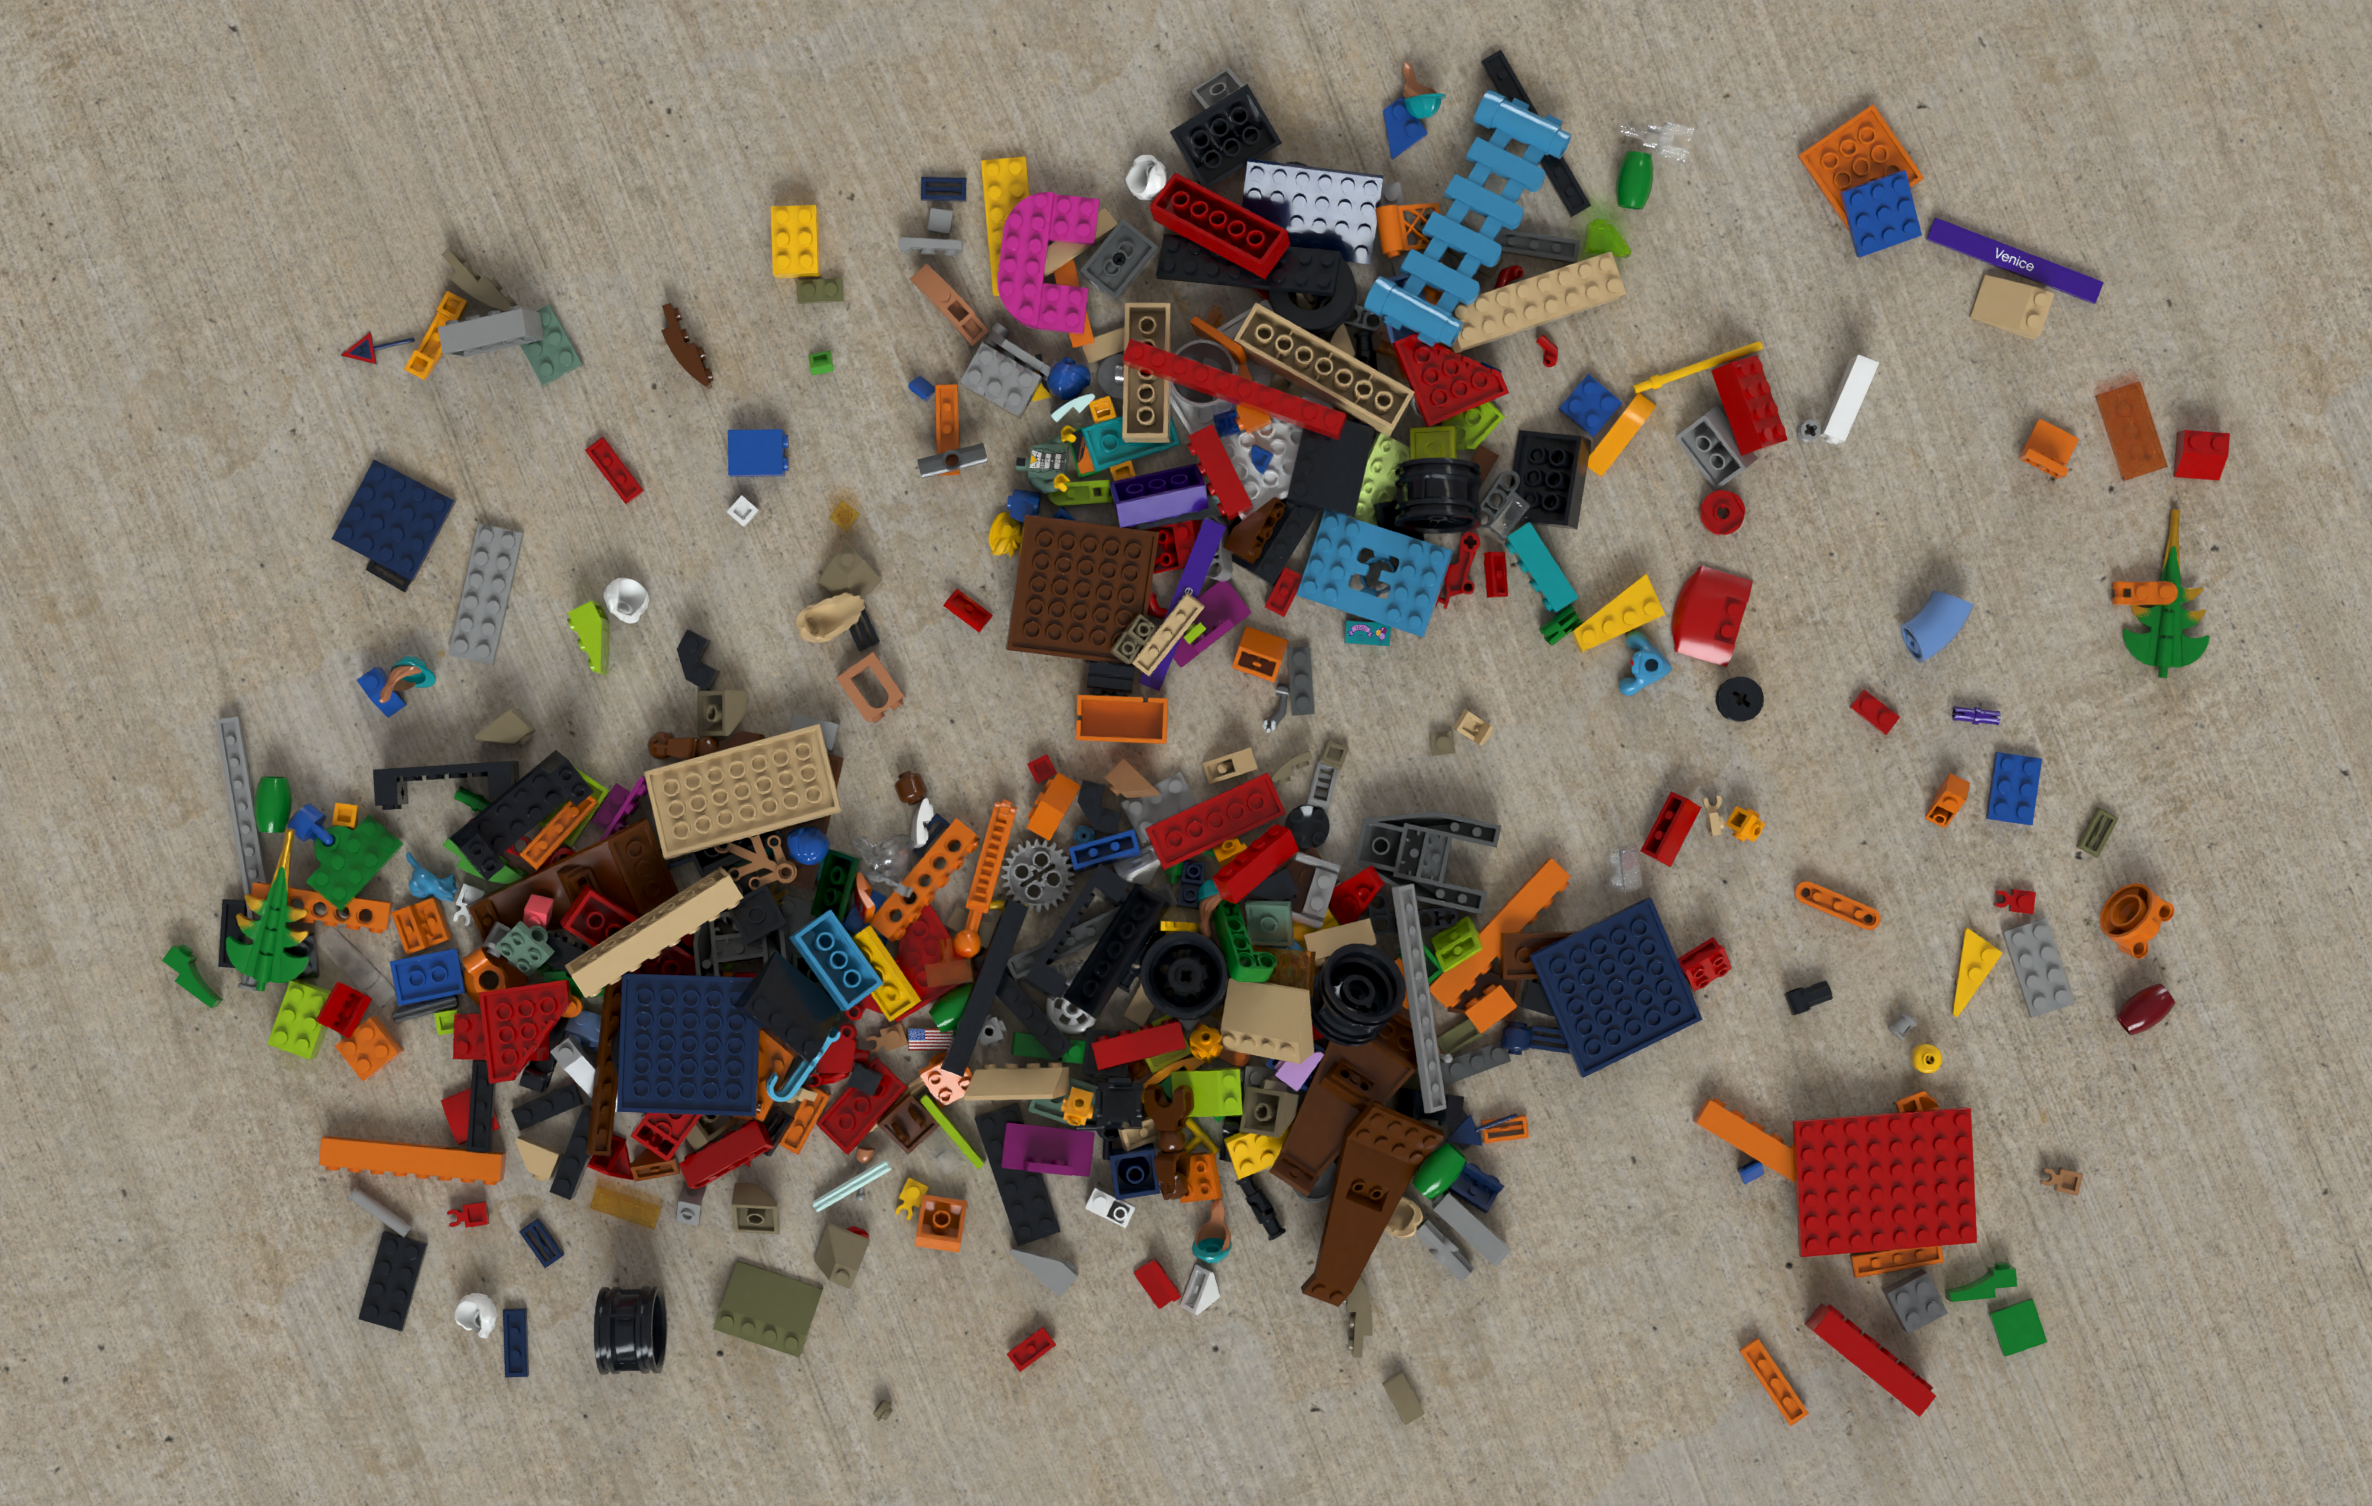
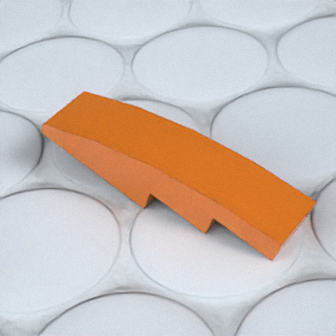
(1068, 276)

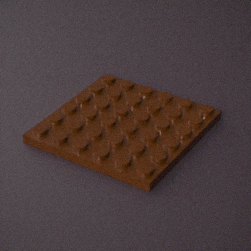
(1079, 587)

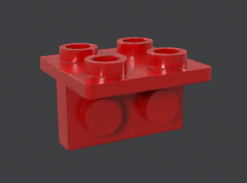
(1704, 964)
(343, 1009)

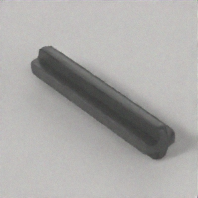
(425, 1009)

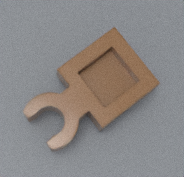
(891, 1037)
(2065, 1181)

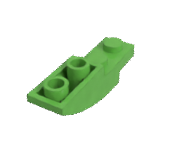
(505, 876)

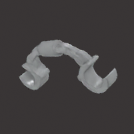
(874, 877)

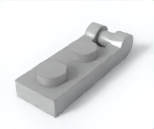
(929, 246)

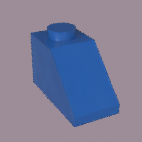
(1023, 503)
(372, 684)
(854, 921)

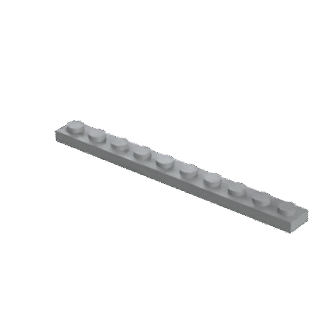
(241, 804)
(1419, 998)

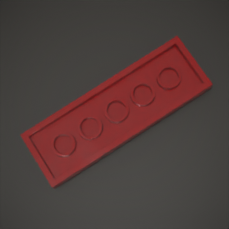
(1215, 821)

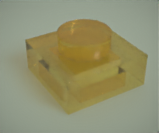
(844, 516)

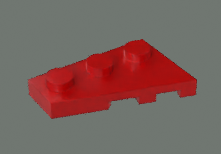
(1354, 895)

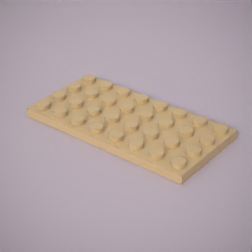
(742, 791)

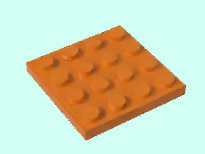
(1856, 155)

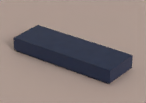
(515, 1342)

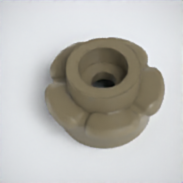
(883, 1410)

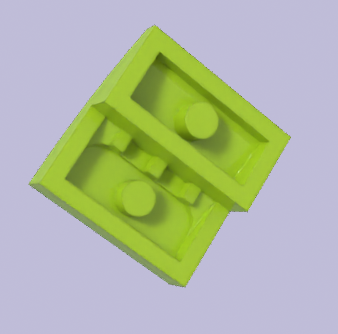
(1457, 943)

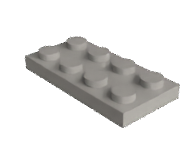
(2038, 967)

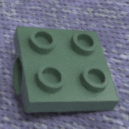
(525, 947)

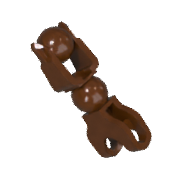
(663, 745)
(1172, 1162)

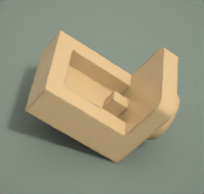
(1473, 727)

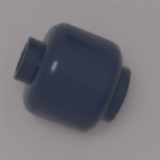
(1516, 1038)

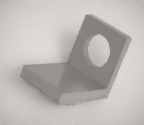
(689, 1207)

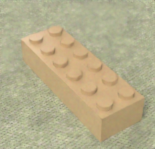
(1144, 395)

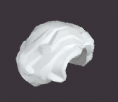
(1146, 177)
(626, 599)
(477, 1314)

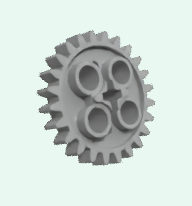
(1026, 857)

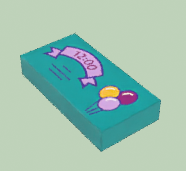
(1367, 633)

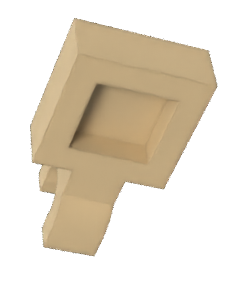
(1714, 822)

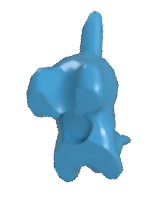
(425, 883)

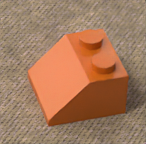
(940, 1223)

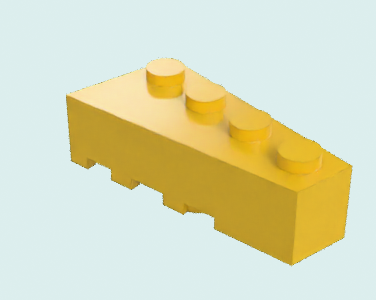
(1625, 612)

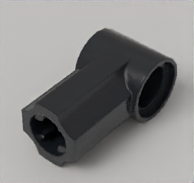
(1803, 999)
(1230, 1128)

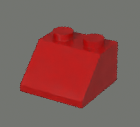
(2201, 454)

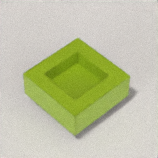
(1193, 632)
(445, 1021)

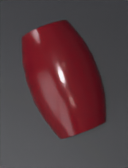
(2145, 1009)

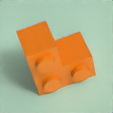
(1052, 805)

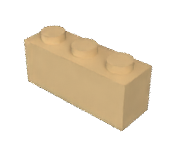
(1331, 939)

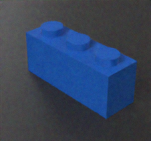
(1105, 851)

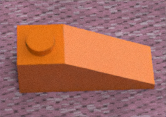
(1250, 419)

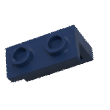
(1476, 1187)

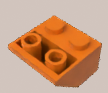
(1260, 654)

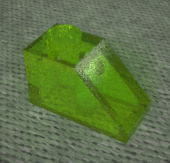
(1604, 238)

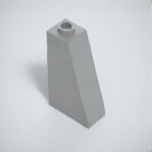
(1471, 1228)

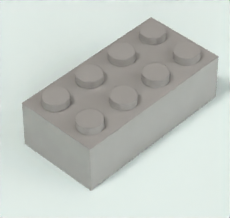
(490, 332)

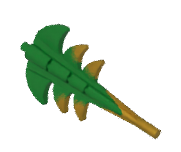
(2165, 643)
(266, 956)

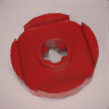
(1734, 516)

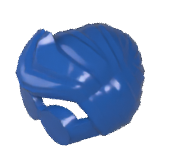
(1068, 379)
(807, 845)

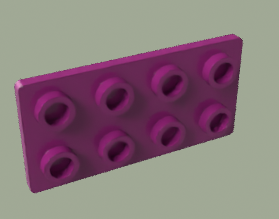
(1221, 613)
(619, 806)
(1047, 1149)

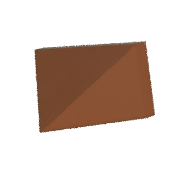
(650, 1166)

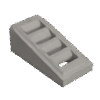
(1323, 805)

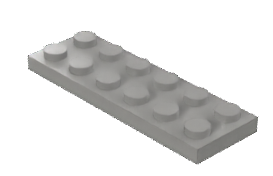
(486, 594)

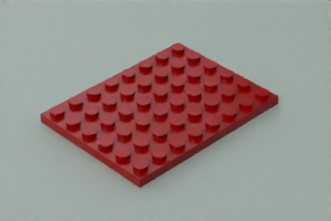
(1884, 1181)

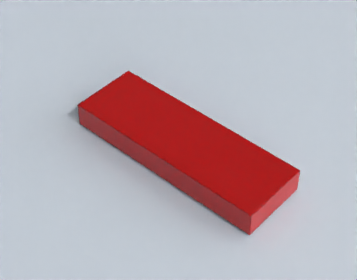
(614, 470)

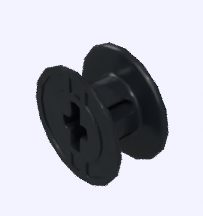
(1752, 696)

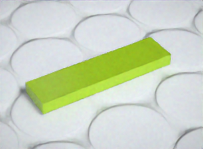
(951, 1129)

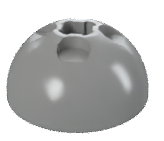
(1207, 353)

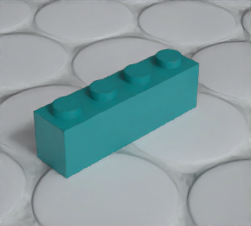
(1541, 568)

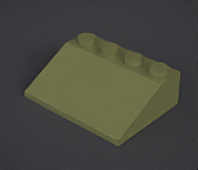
(768, 1309)

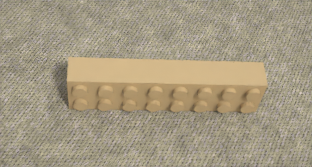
(1538, 301)
(1323, 370)
(654, 932)

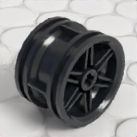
(1437, 495)
(1166, 953)
(1356, 994)
(630, 1330)

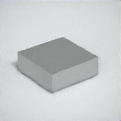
(940, 221)

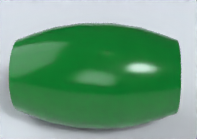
(1634, 180)
(272, 804)
(949, 1008)
(1439, 1171)

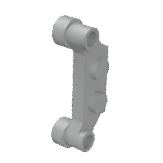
(998, 338)

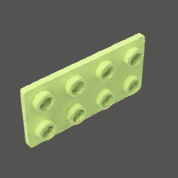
(1380, 476)

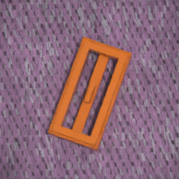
(1486, 1139)

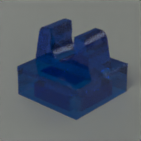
(1226, 424)

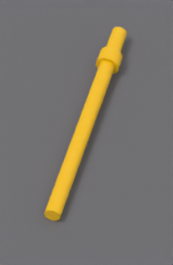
(1656, 381)

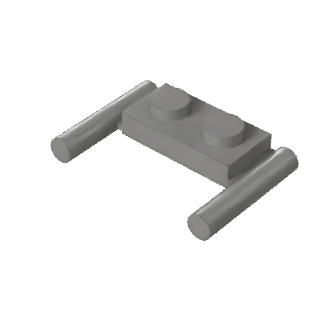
(1319, 892)

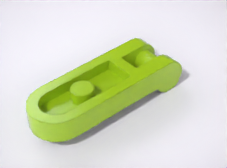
(1082, 494)

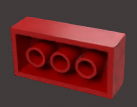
(1749, 405)
(469, 1040)

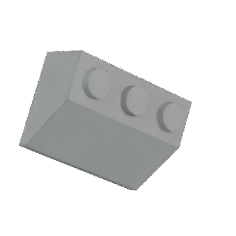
(1714, 448)

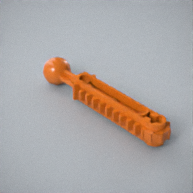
(968, 942)

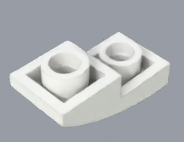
(921, 817)

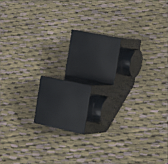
(690, 654)
(1099, 818)
(1412, 1105)

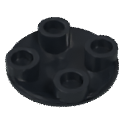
(1308, 826)

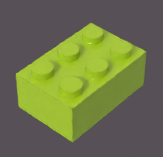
(296, 1021)

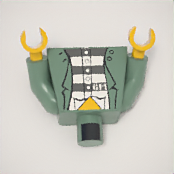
(1049, 463)

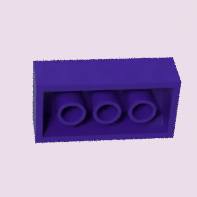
(1159, 495)

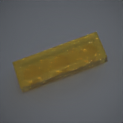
(626, 1207)

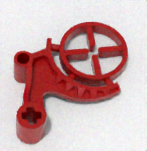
(1457, 575)

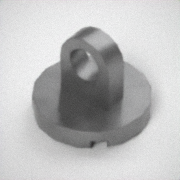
(1111, 376)

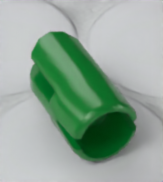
(1560, 625)

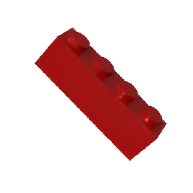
(1220, 472)
(1255, 863)
(1138, 1045)
(726, 1155)

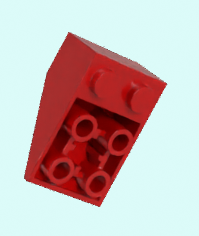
(1175, 545)

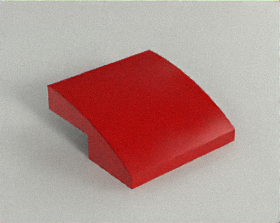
(457, 1114)

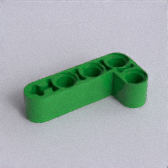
(1239, 956)

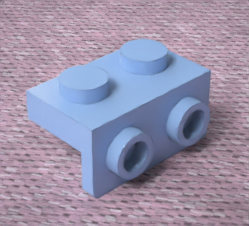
(585, 1029)

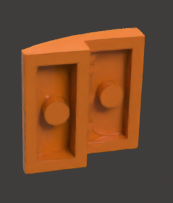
(421, 925)

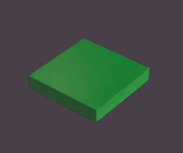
(2017, 1327)

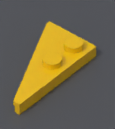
(1170, 927)
(1975, 964)

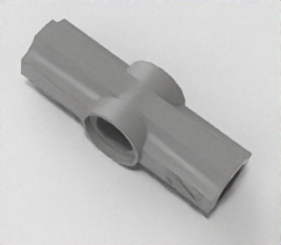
(1444, 1249)

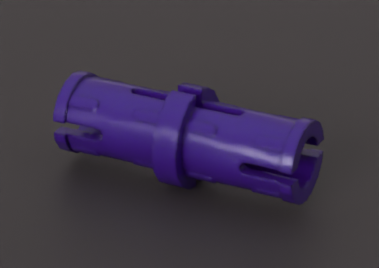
(1976, 715)

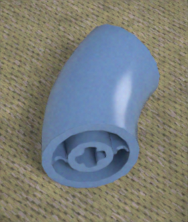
(1935, 625)

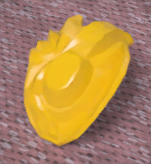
(1004, 535)

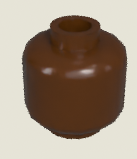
(910, 788)

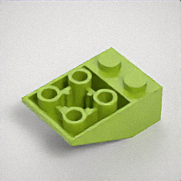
(593, 630)

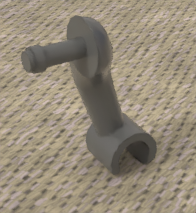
(1272, 721)

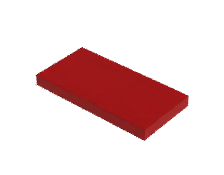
(857, 1112)

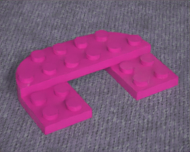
(1024, 256)

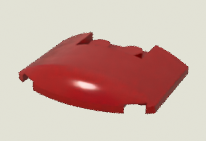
(1709, 615)

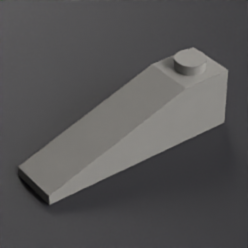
(576, 1063)

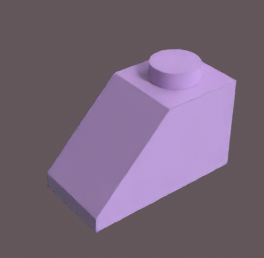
(1296, 1074)

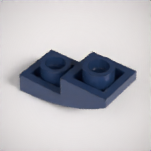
(1191, 881)

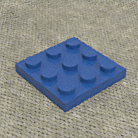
(1881, 213)

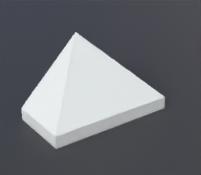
(1139, 868)
(1201, 1291)

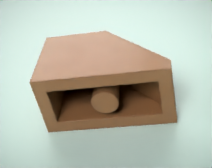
(1129, 782)

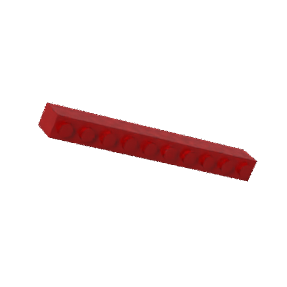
(1234, 389)

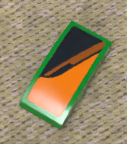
(1081, 455)

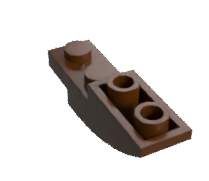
(688, 355)

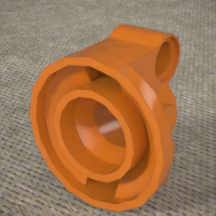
(2134, 918)
(481, 961)

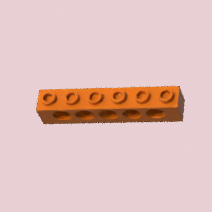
(926, 868)
(380, 909)

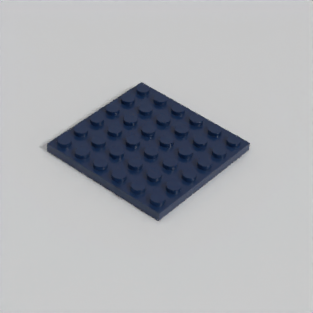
(1615, 987)
(686, 1046)

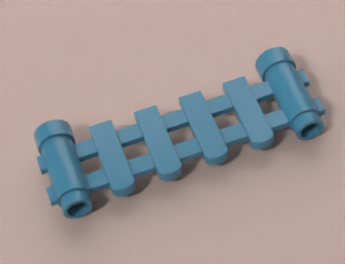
(1509, 121)

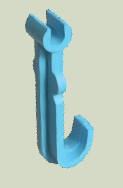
(800, 1073)

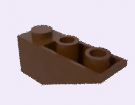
(1251, 534)

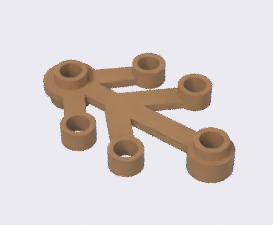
(760, 860)

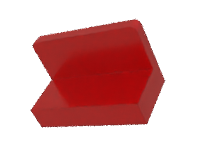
(1157, 1283)

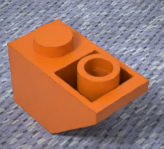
(1948, 800)

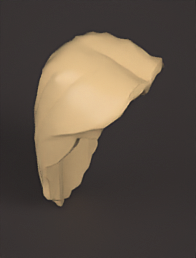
(829, 617)
(1405, 1219)

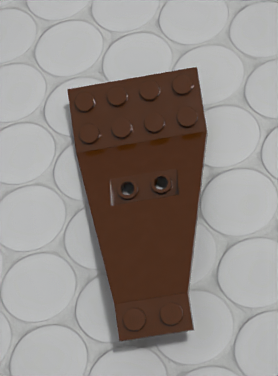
(620, 867)
(1337, 1101)
(1370, 1179)

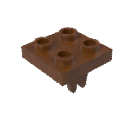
(908, 1123)

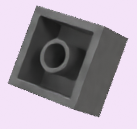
(1914, 1301)

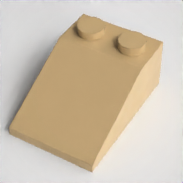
(2012, 306)

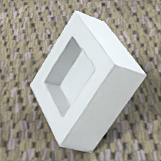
(743, 511)

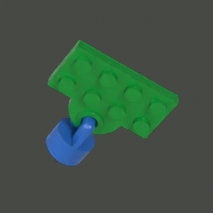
(346, 856)

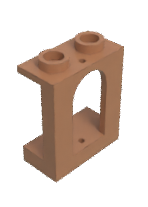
(894, 693)

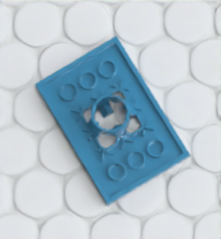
(1411, 586)

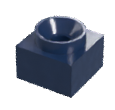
(1137, 1185)

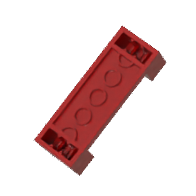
(663, 1131)

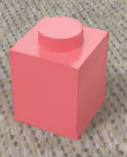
(538, 911)

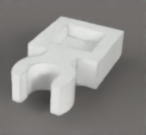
(467, 895)

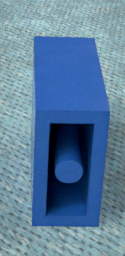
(757, 453)

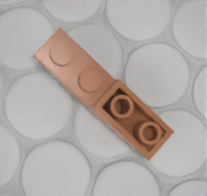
(949, 304)

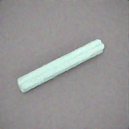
(851, 1185)

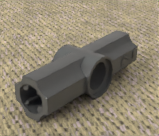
(967, 456)

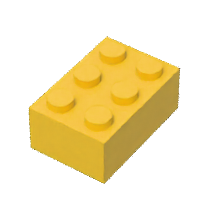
(795, 241)

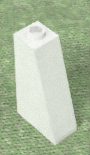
(1848, 398)

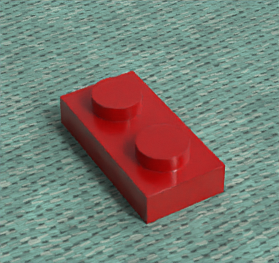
(1495, 574)
(1284, 592)
(968, 610)
(1874, 712)
(1031, 1349)

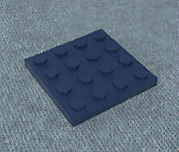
(393, 520)

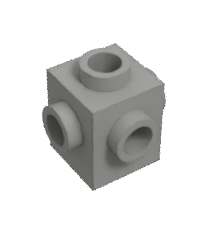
(998, 1027)

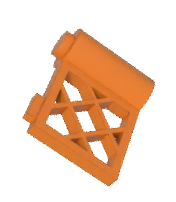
(1393, 228)

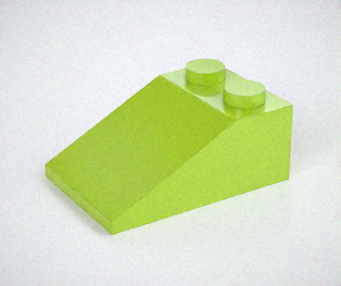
(1214, 1090)

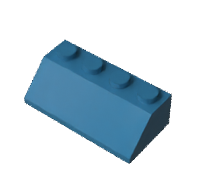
(836, 960)

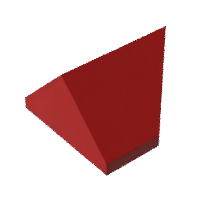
(617, 1163)

